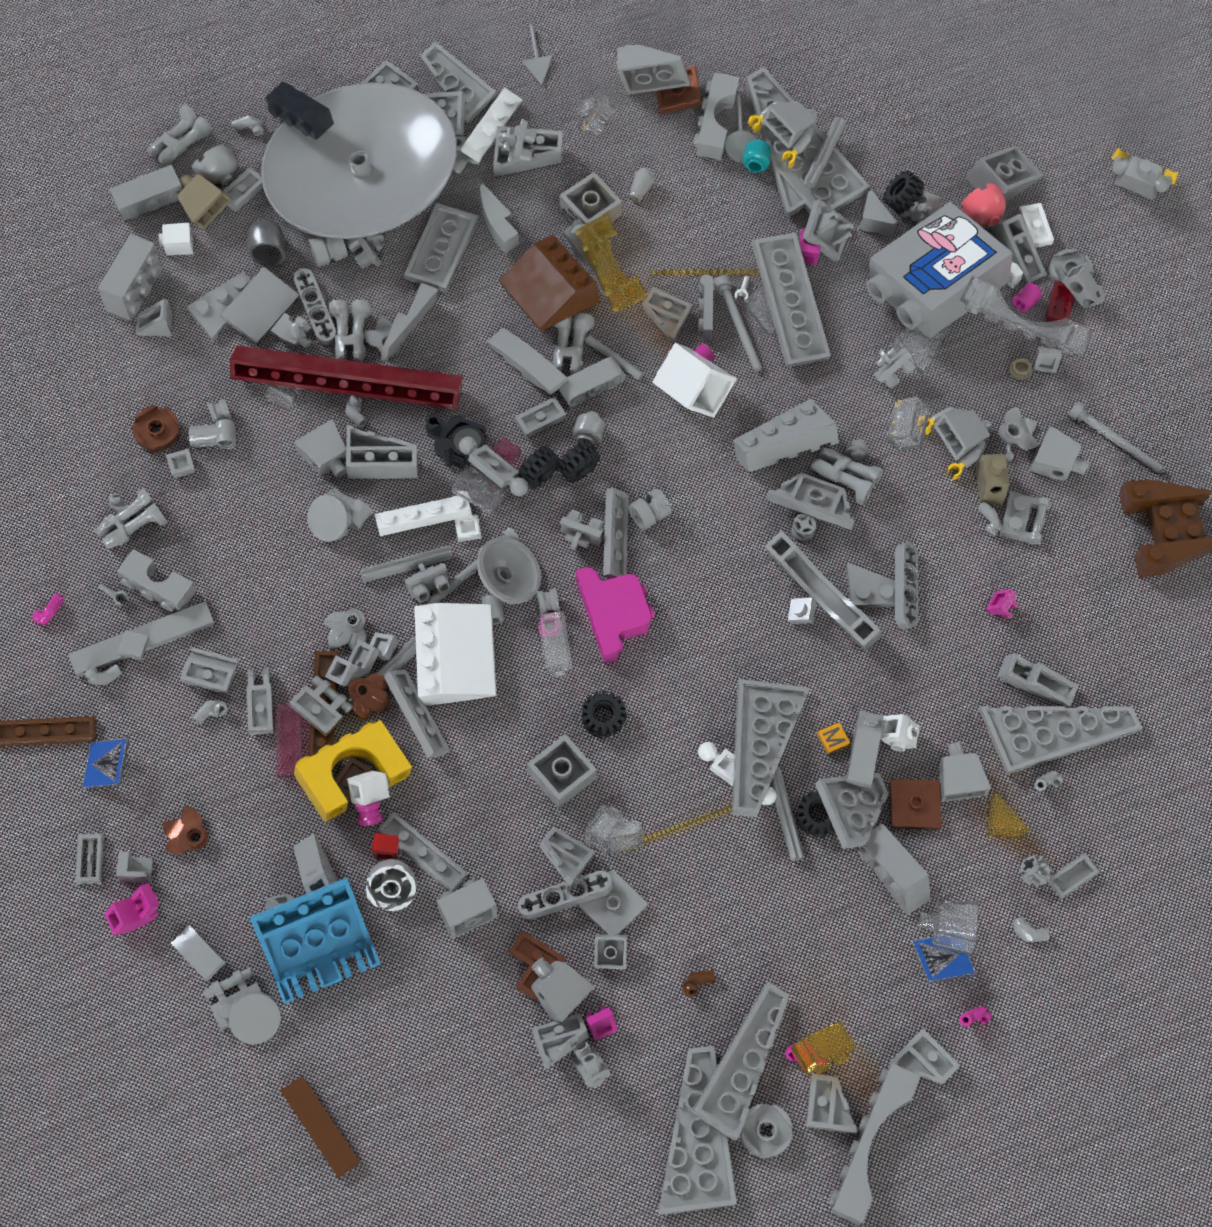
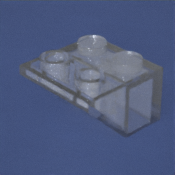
(613, 833)

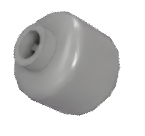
(589, 428)

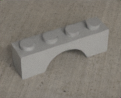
(712, 136)

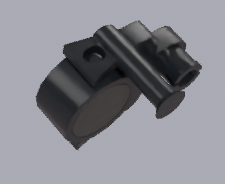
(459, 428)

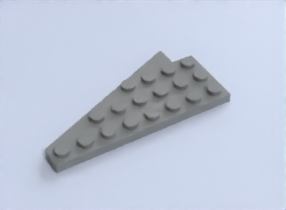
(839, 180)

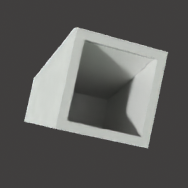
(694, 381)

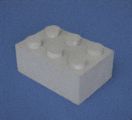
(130, 277)

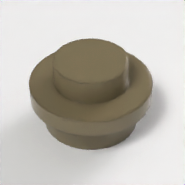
(1020, 369)

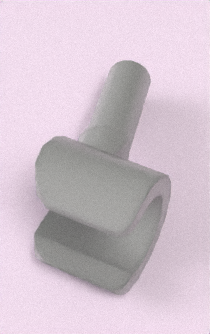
(113, 594)

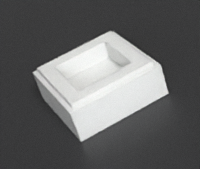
(468, 528)

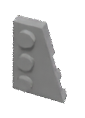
(209, 307)

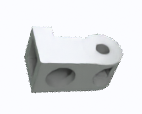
(1084, 286)

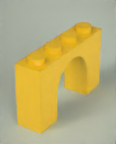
(370, 743)

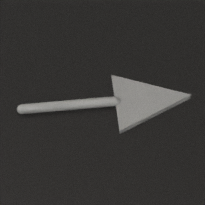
(539, 65)

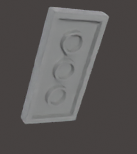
(441, 247)

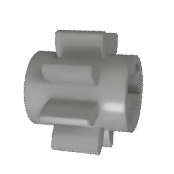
(1035, 870)

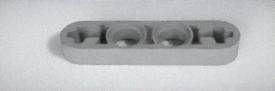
(314, 307)
(906, 611)
(566, 899)

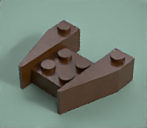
(1172, 521)

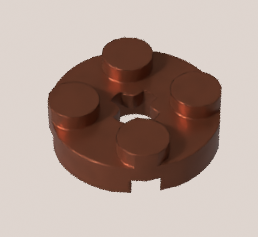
(156, 440)

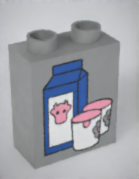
(931, 267)

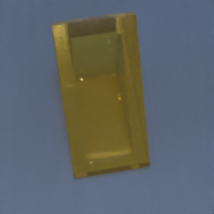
(1003, 821)

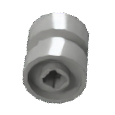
(326, 249)
(651, 508)

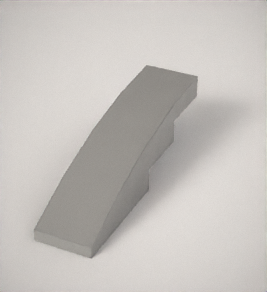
(527, 360)

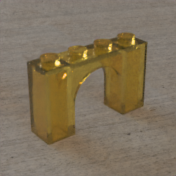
(595, 241)

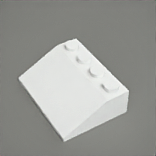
(454, 652)

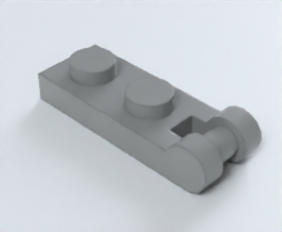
(705, 323)

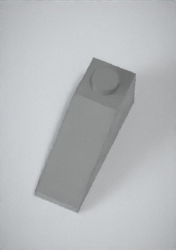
(1015, 236)
(864, 749)

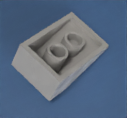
(650, 69)
(1007, 169)

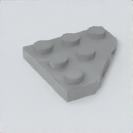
(852, 807)

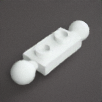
(724, 767)

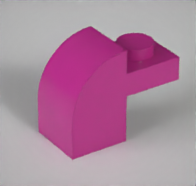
(134, 911)

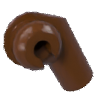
(695, 980)

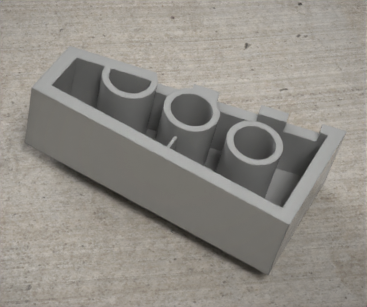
(785, 436)

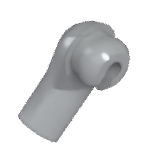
(102, 678)
(1047, 779)
(1028, 933)

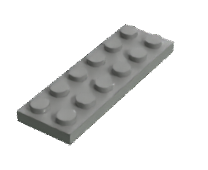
(791, 299)

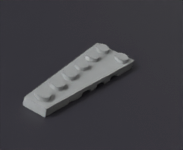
(735, 1080)

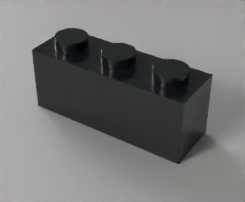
(299, 110)

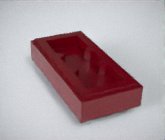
(1059, 303)

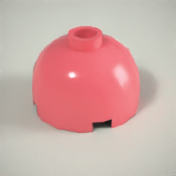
(985, 206)

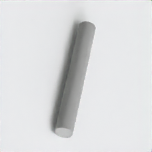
(604, 350)

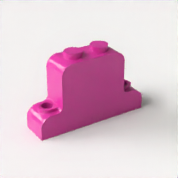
(614, 609)

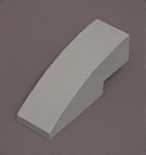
(498, 221)
(1037, 680)

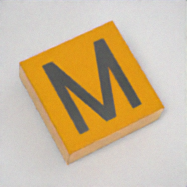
(833, 738)

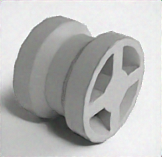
(219, 411)
(800, 523)
(548, 601)

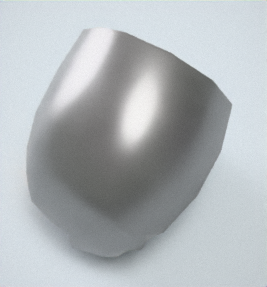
(263, 236)

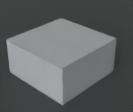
(610, 951)

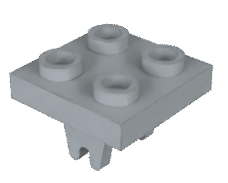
(827, 229)

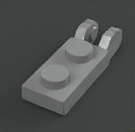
(259, 704)

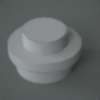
(857, 450)

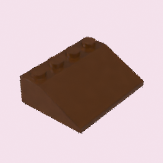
(549, 284)

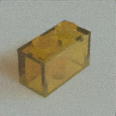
(824, 1048)

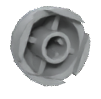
(217, 165)
(391, 885)

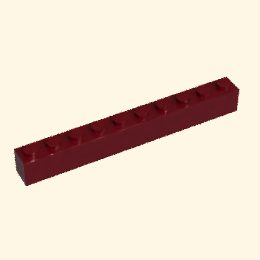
(346, 377)

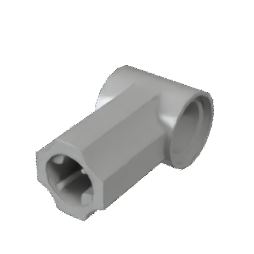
(219, 435)
(359, 510)

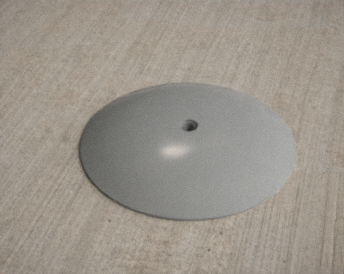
(368, 170)

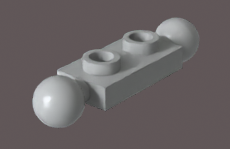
(493, 466)

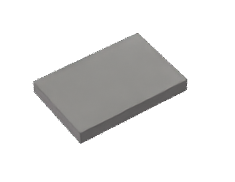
(259, 305)

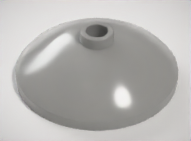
(509, 570)

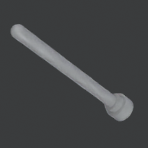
(723, 285)
(1080, 413)
(467, 572)

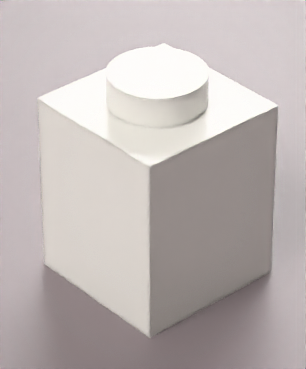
(176, 239)
(368, 787)

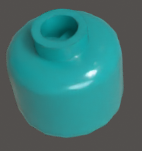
(757, 156)

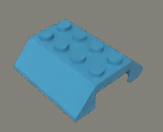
(313, 938)

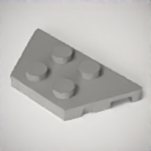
(815, 499)

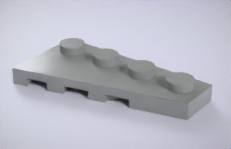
(455, 76)

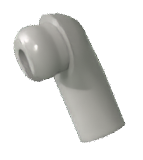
(251, 122)
(353, 410)
(118, 505)
(992, 516)
(210, 709)

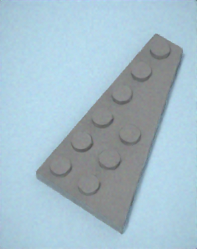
(762, 730)
(1049, 732)
(699, 1155)

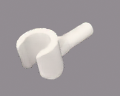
(743, 290)

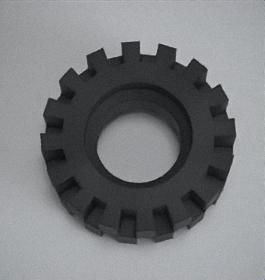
(903, 192)
(578, 461)
(539, 467)
(609, 701)
(807, 821)

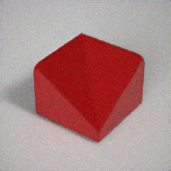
(385, 846)

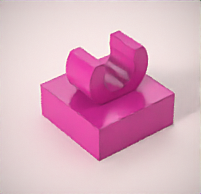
(1001, 602)
(601, 1023)

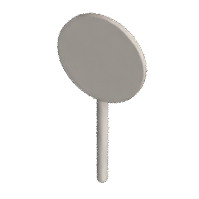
(737, 140)

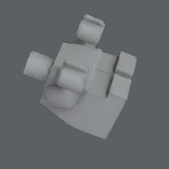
(926, 206)
(291, 333)

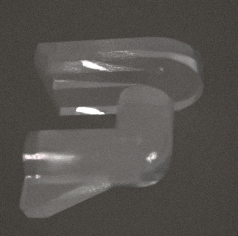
(283, 399)

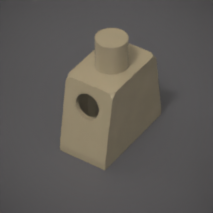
(202, 199)
(992, 472)

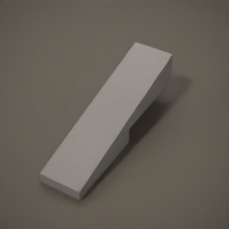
(405, 324)

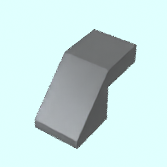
(358, 664)

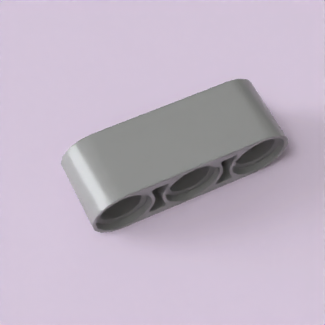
(592, 381)

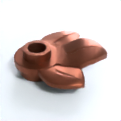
(372, 697)
(182, 831)

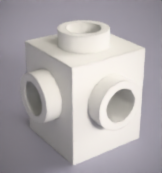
(899, 732)

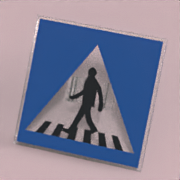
(105, 763)
(941, 963)

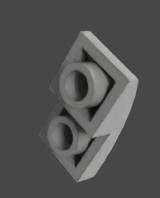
(198, 952)

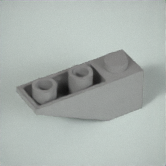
(313, 864)

